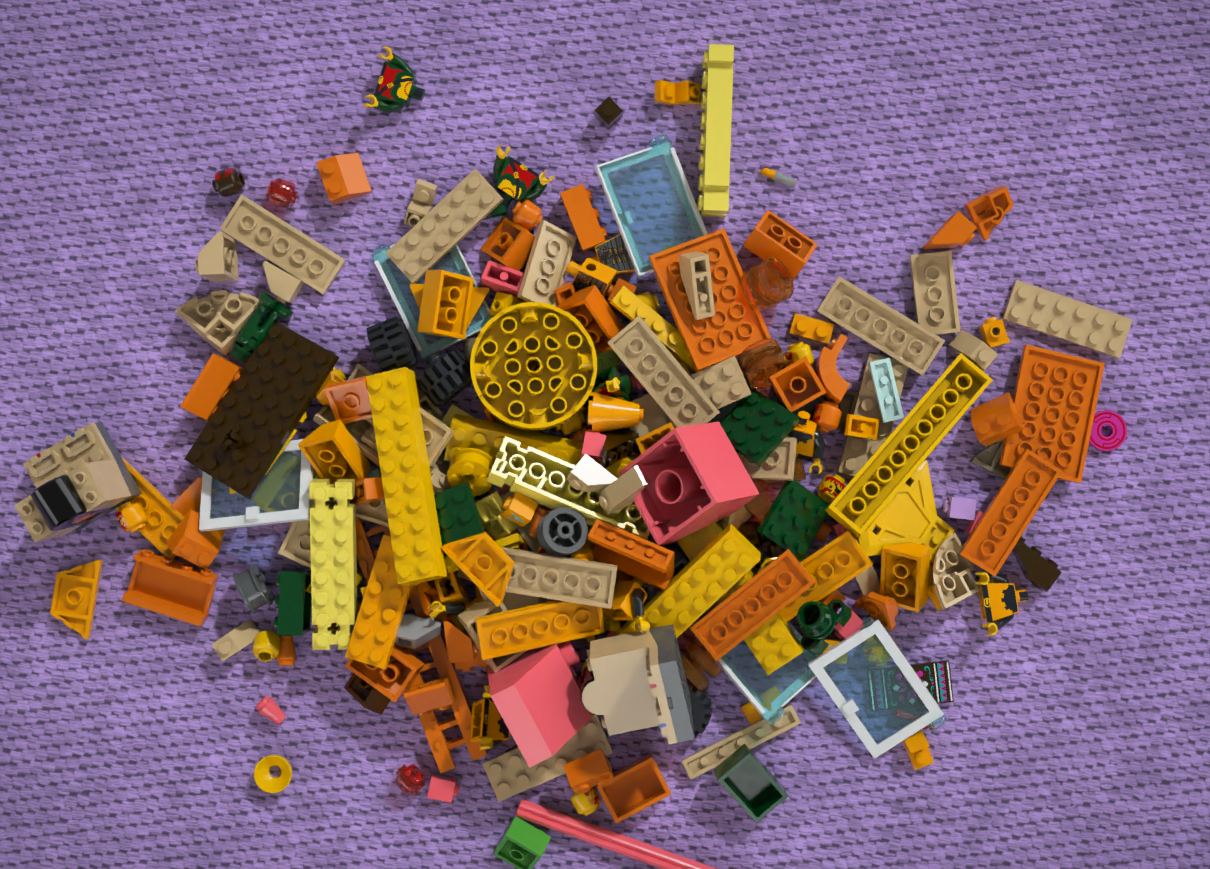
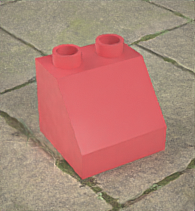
(690, 481)
(540, 700)

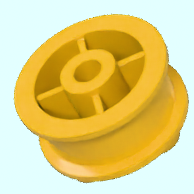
(472, 467)

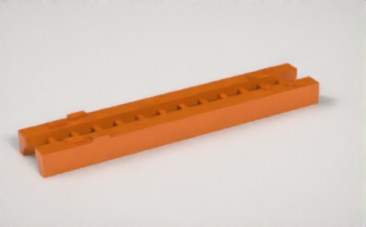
(438, 649)

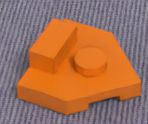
(879, 607)

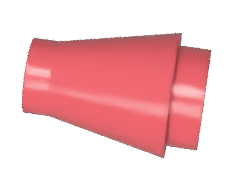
(270, 710)

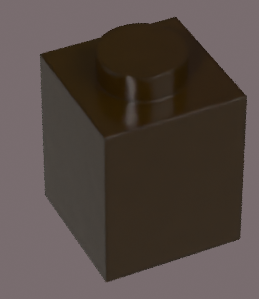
(608, 113)

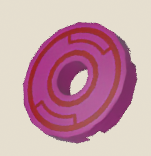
(1116, 436)

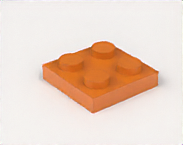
(349, 400)

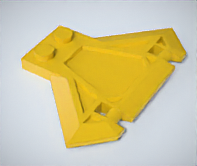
(908, 518)

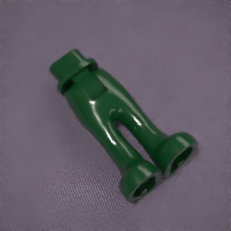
(251, 335)

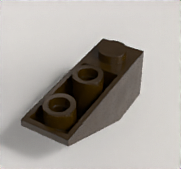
(619, 445)
(1034, 567)

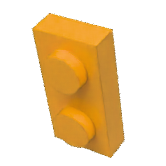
(811, 328)

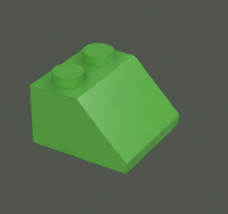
(522, 844)

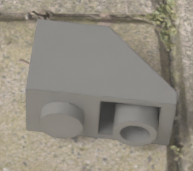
(416, 631)

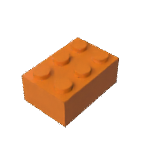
(634, 788)

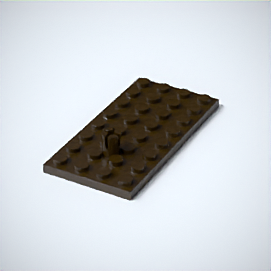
(261, 409)

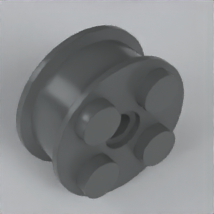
(551, 535)
(253, 588)

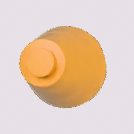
(611, 413)

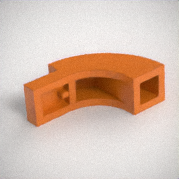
(827, 371)

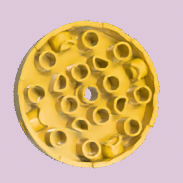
(541, 396)

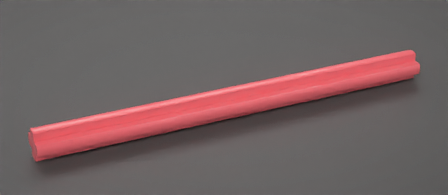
(604, 838)

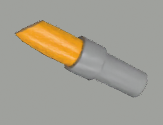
(779, 177)

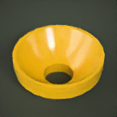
(265, 780)

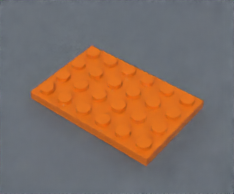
(735, 319)
(1057, 409)

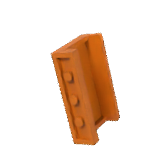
(632, 554)
(171, 587)

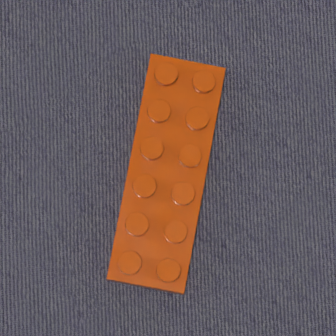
(1010, 512)
(752, 604)

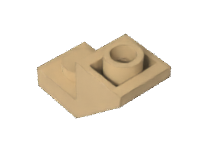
(421, 203)

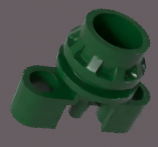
(818, 621)

